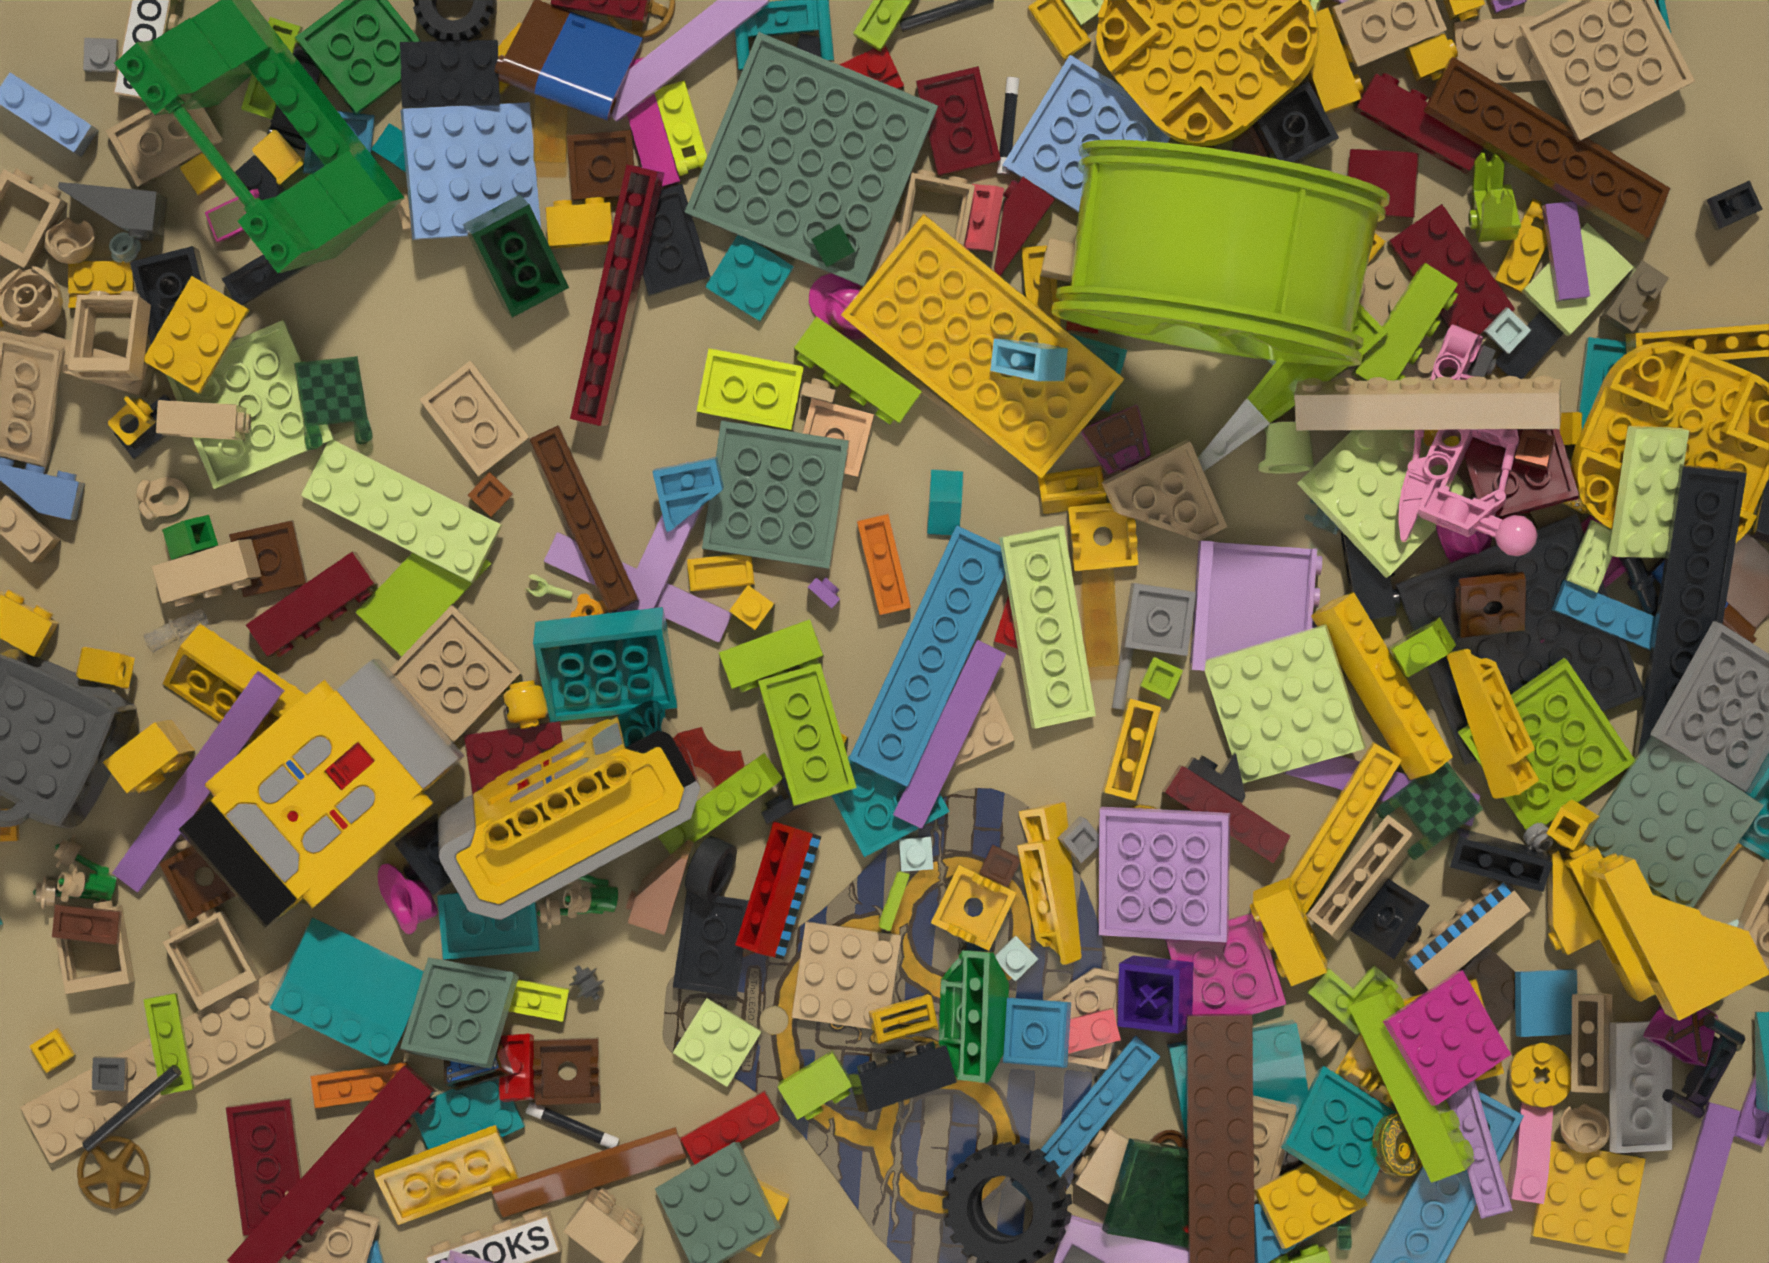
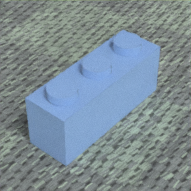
(46, 114)

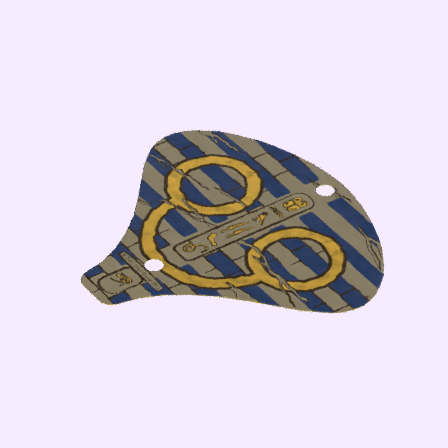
(905, 1153)

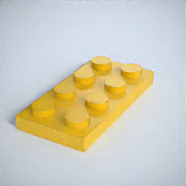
(446, 1174)

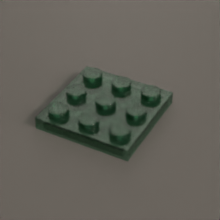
(1150, 1194)

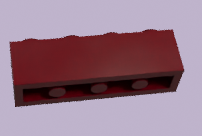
(1404, 116)
(311, 605)
(1244, 823)

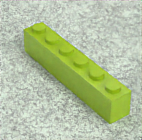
(1431, 1128)

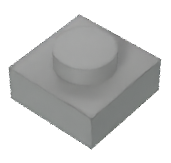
(100, 55)
(1080, 839)

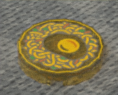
(1394, 1148)

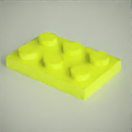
(750, 389)

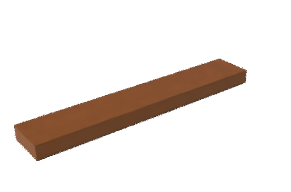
(588, 1172)

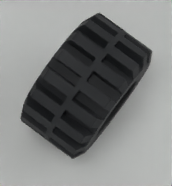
(455, 30)

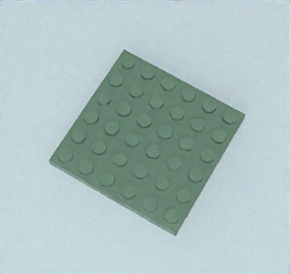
(808, 152)

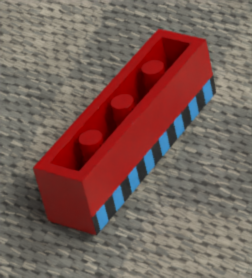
(778, 890)

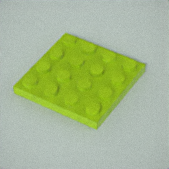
(1571, 742)

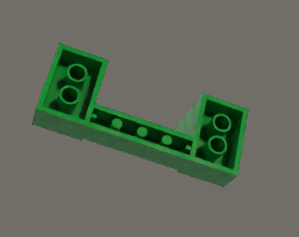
(205, 63)

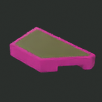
(225, 216)

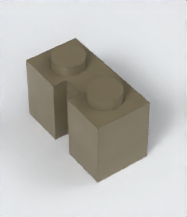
(1640, 285)

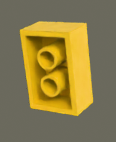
(149, 756)

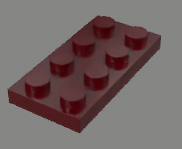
(1443, 246)
(262, 1157)

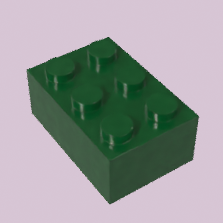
(516, 256)

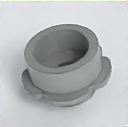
(1537, 838)

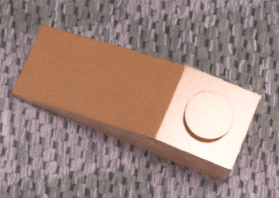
(658, 892)

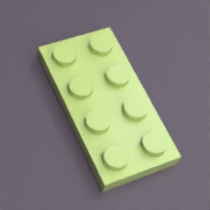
(1647, 491)

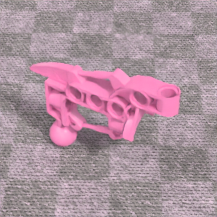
(1430, 494)

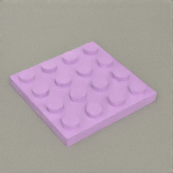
(1164, 874)

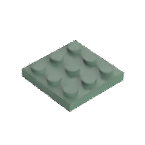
(459, 1012)
(718, 1207)

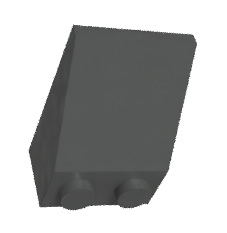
(133, 210)

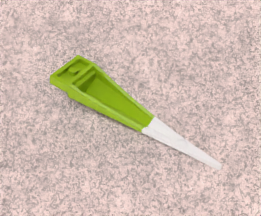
(1276, 394)

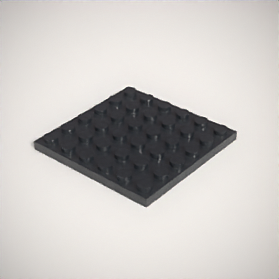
(1595, 656)

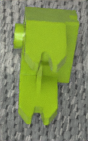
(1494, 204)

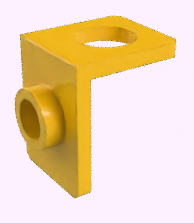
(278, 156)
(137, 408)
(105, 667)

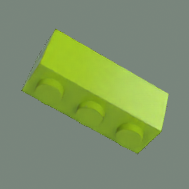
(771, 655)

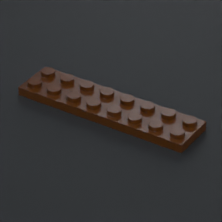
(1547, 149)
(1220, 1138)

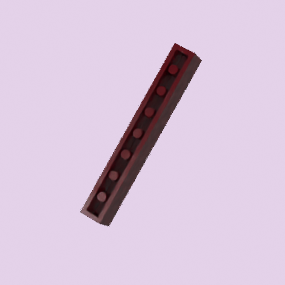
(617, 295)
(337, 1170)

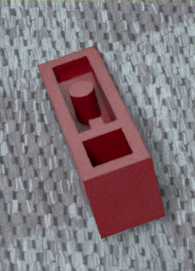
(1020, 216)

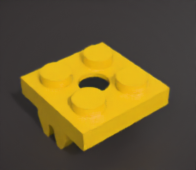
(1090, 555)
(979, 929)

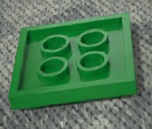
(358, 49)

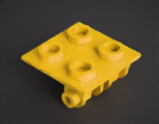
(1362, 1071)

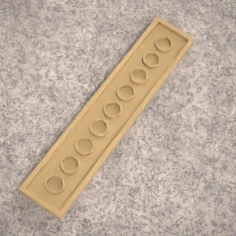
(215, 1041)

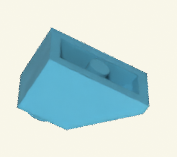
(1029, 360)

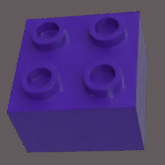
(1155, 993)

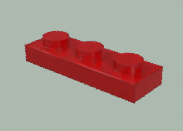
(730, 1127)

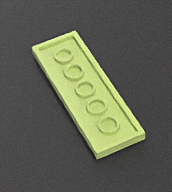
(401, 510)
(1047, 626)

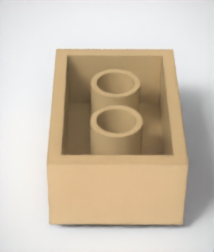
(605, 1227)

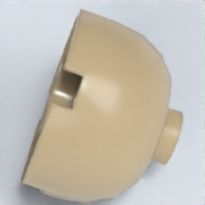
(30, 300)

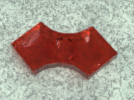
(705, 755)

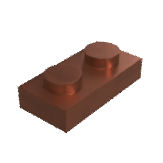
(86, 924)

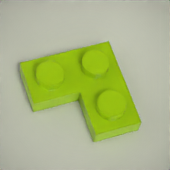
(1338, 995)

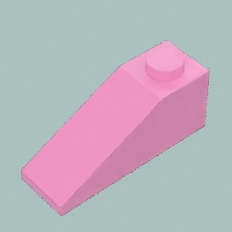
(1531, 1155)

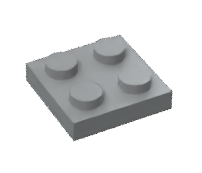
(1159, 619)

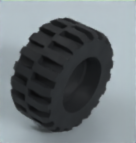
(1041, 1183)

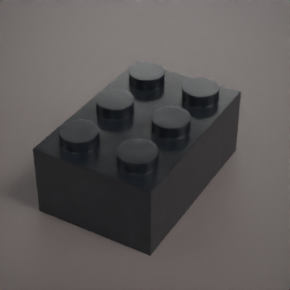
(163, 279)

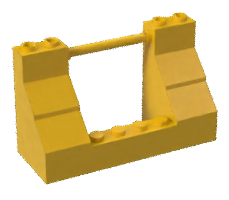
(1658, 942)

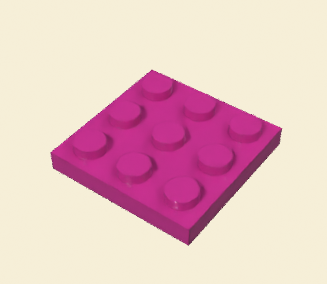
(1232, 974)
(1446, 1037)

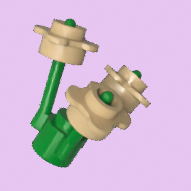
(73, 882)
(580, 901)

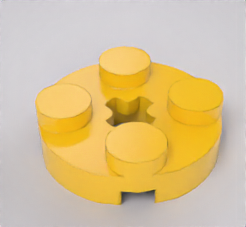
(1522, 1075)

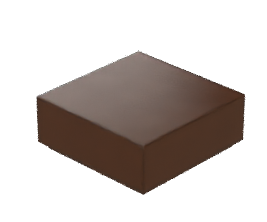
(999, 865)

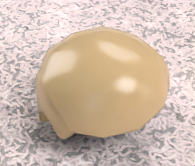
(70, 241)
(1584, 1128)

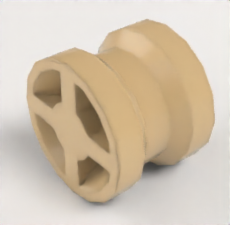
(1321, 1037)

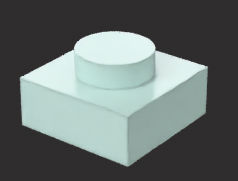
(1507, 330)
(916, 853)
(1015, 958)

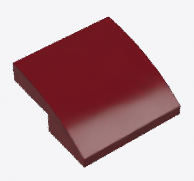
(1392, 172)

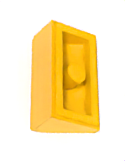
(1071, 489)

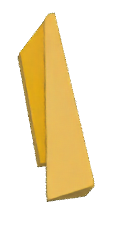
(1494, 724)
(1050, 880)

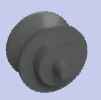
(586, 982)

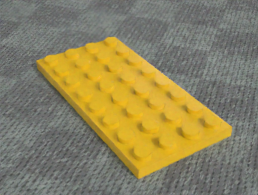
(939, 318)

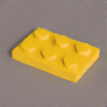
(196, 335)
(1304, 1204)

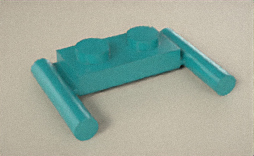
(787, 18)

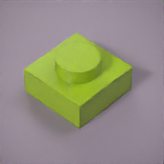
(1161, 678)

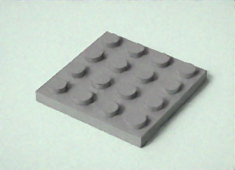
(1721, 708)

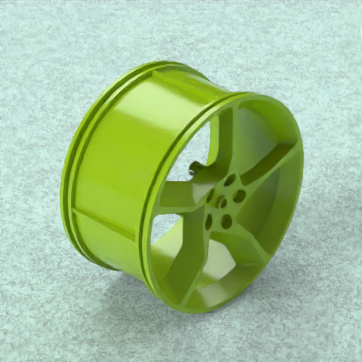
(1221, 251)

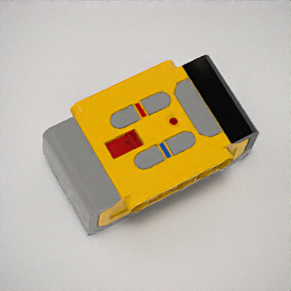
(320, 792)
(568, 811)

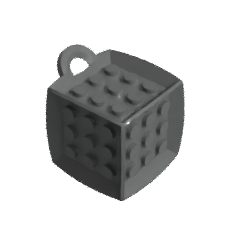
(55, 740)

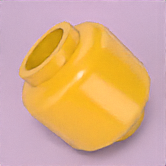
(525, 704)

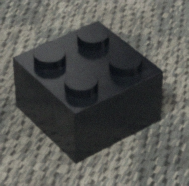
(1296, 127)

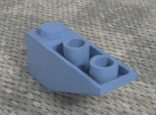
(43, 492)

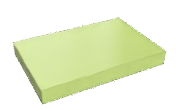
(1604, 272)

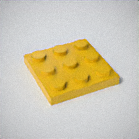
(1590, 1198)

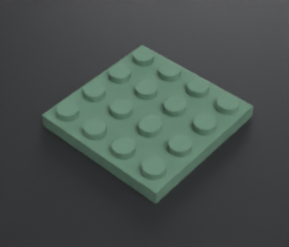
(776, 494)
(1673, 821)

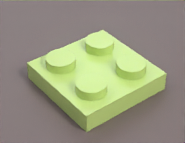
(717, 1042)

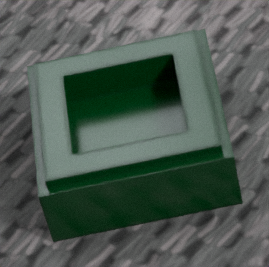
(833, 245)

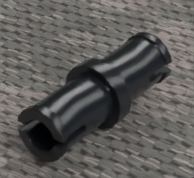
(1641, 582)

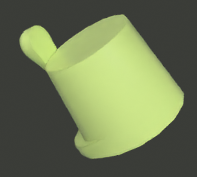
(1286, 449)

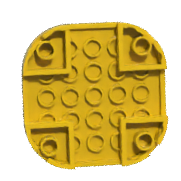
(1207, 64)
(1675, 389)

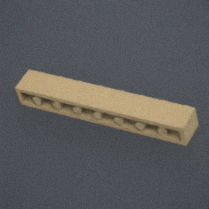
(1428, 404)

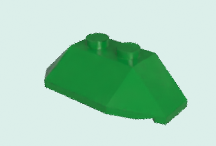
(974, 1015)

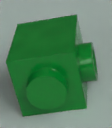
(190, 537)

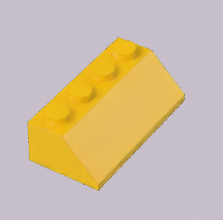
(215, 673)

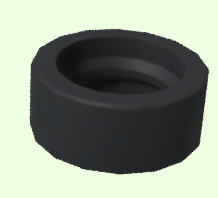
(710, 868)

